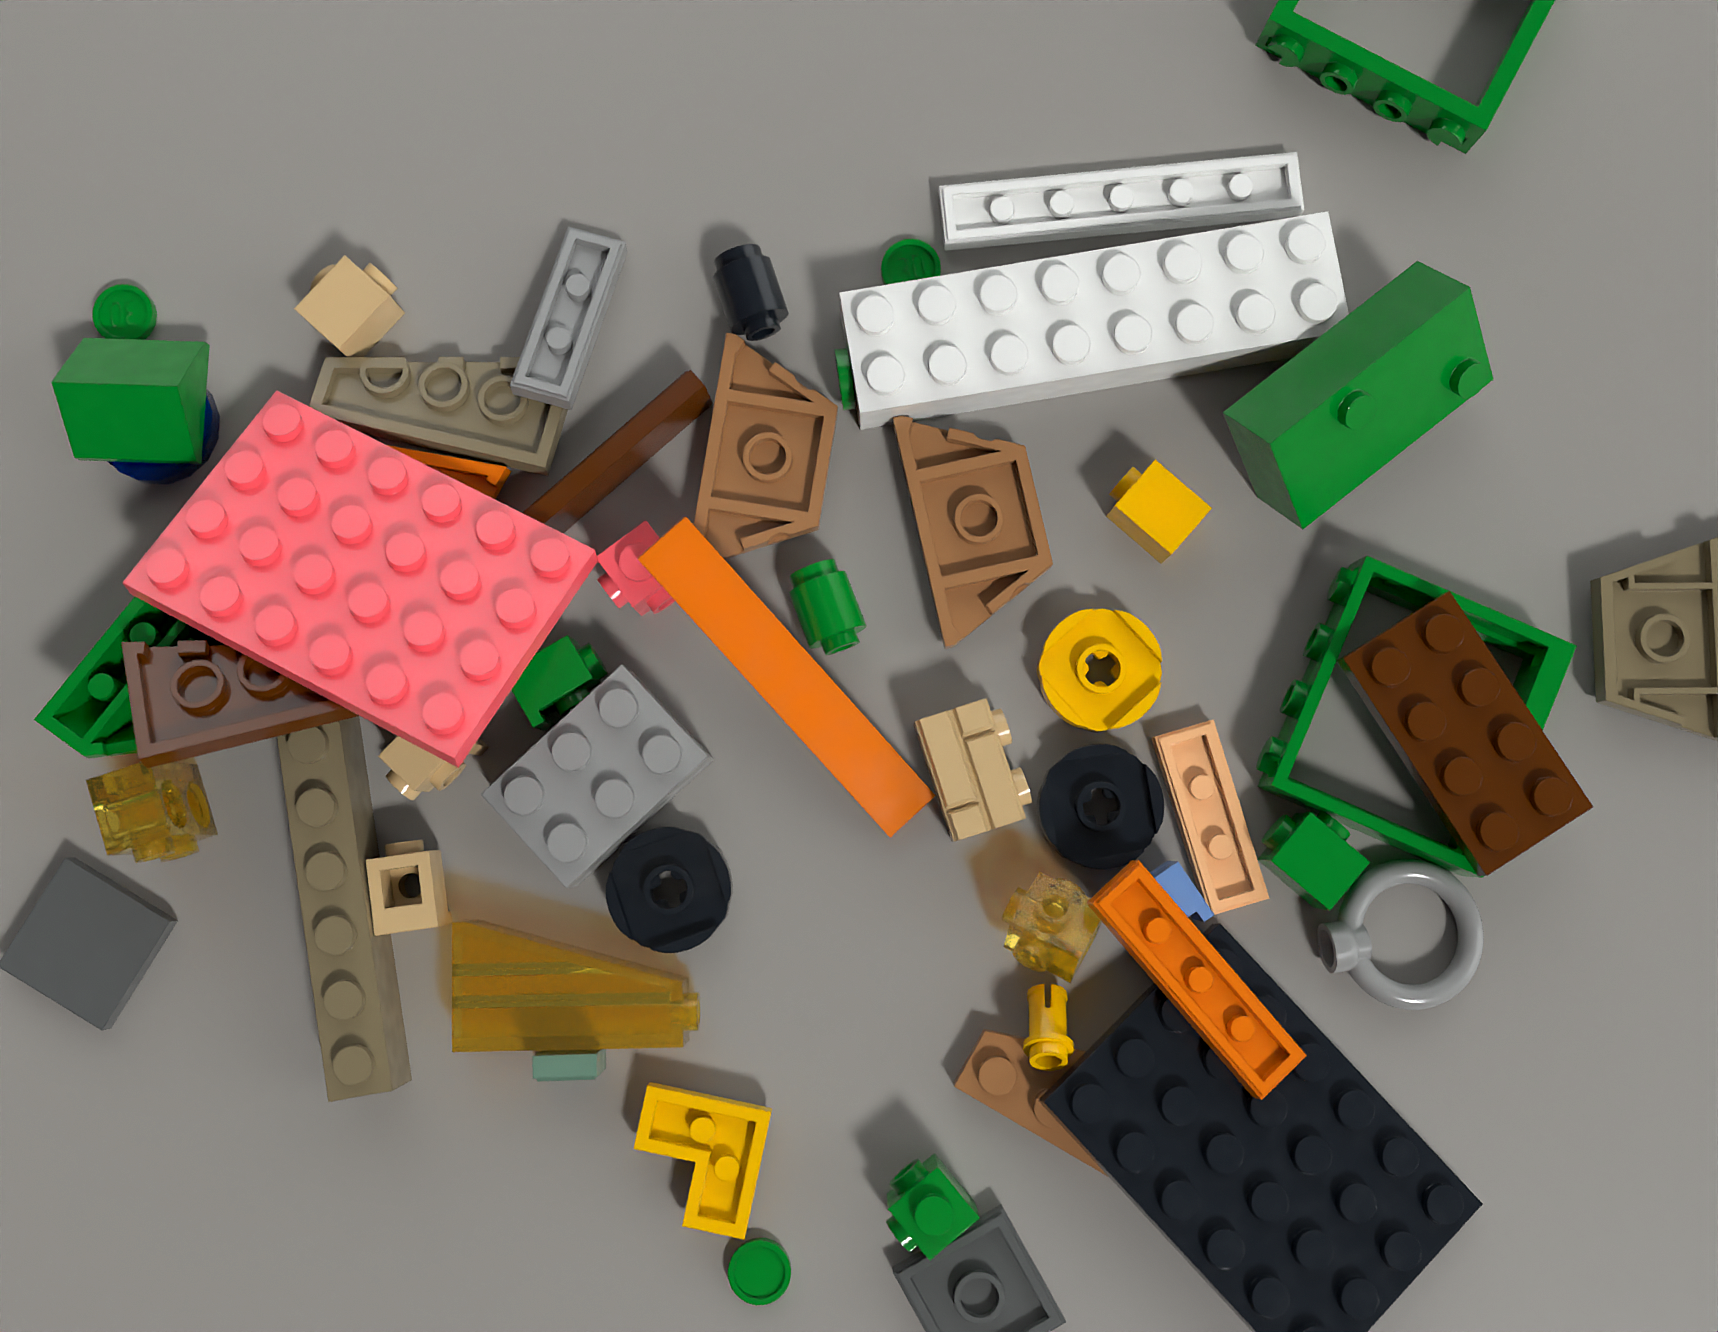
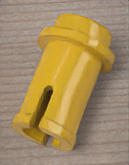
(1048, 1039)

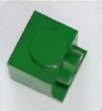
(558, 680)

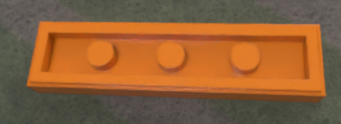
(1196, 979)

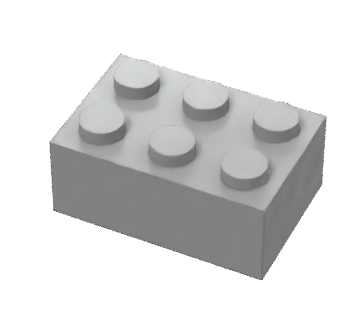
(597, 777)

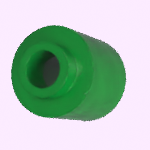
(826, 607)

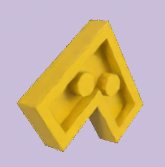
(722, 1139)

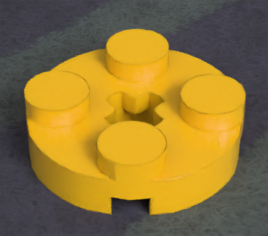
(1135, 669)

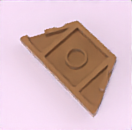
(763, 455)
(973, 521)

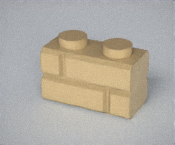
(971, 769)

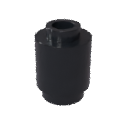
(749, 292)

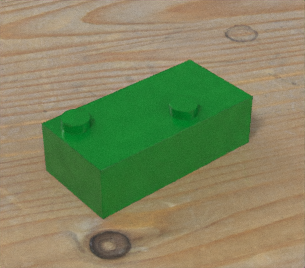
(1361, 393)

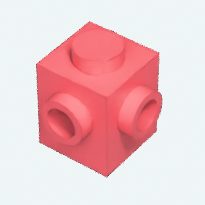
(627, 578)

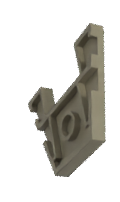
(1660, 639)

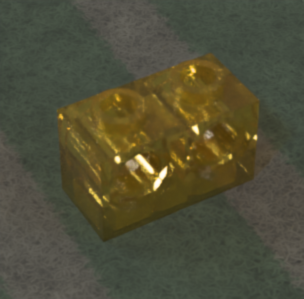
(152, 811)

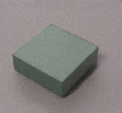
(568, 1064)

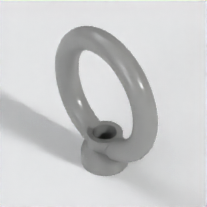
(1348, 947)

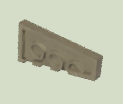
(442, 407)

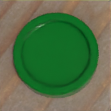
(909, 261)
(124, 313)
(844, 379)
(759, 1271)

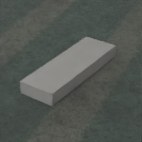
(569, 318)

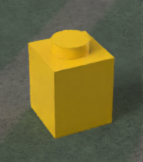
(1156, 509)

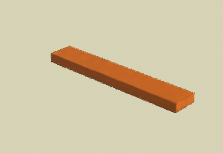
(786, 676)

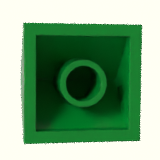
(134, 400)

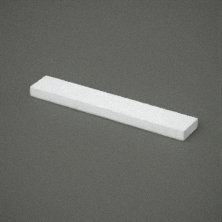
(1120, 201)

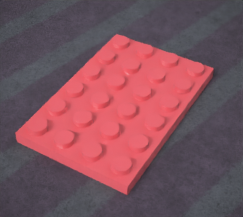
(364, 576)

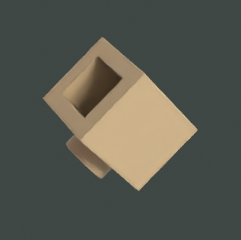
(351, 306)

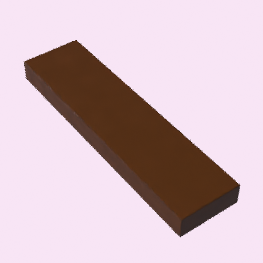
(622, 453)

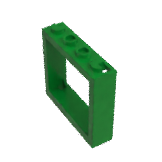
(1390, 88)
(1536, 682)

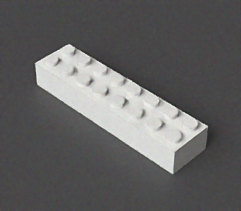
(1091, 319)

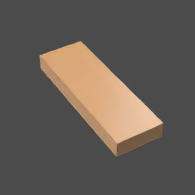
(1210, 817)

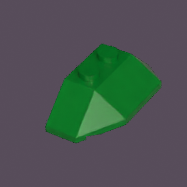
(94, 702)

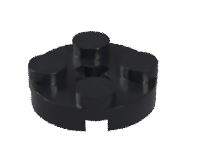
(1127, 828)
(638, 872)

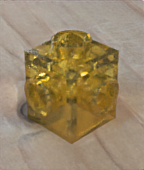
(1050, 926)

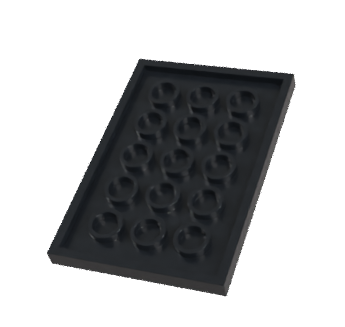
(1284, 1204)

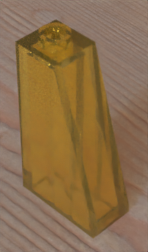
(552, 995)

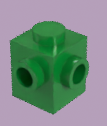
(928, 1207)

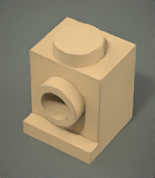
(418, 770)
(390, 903)

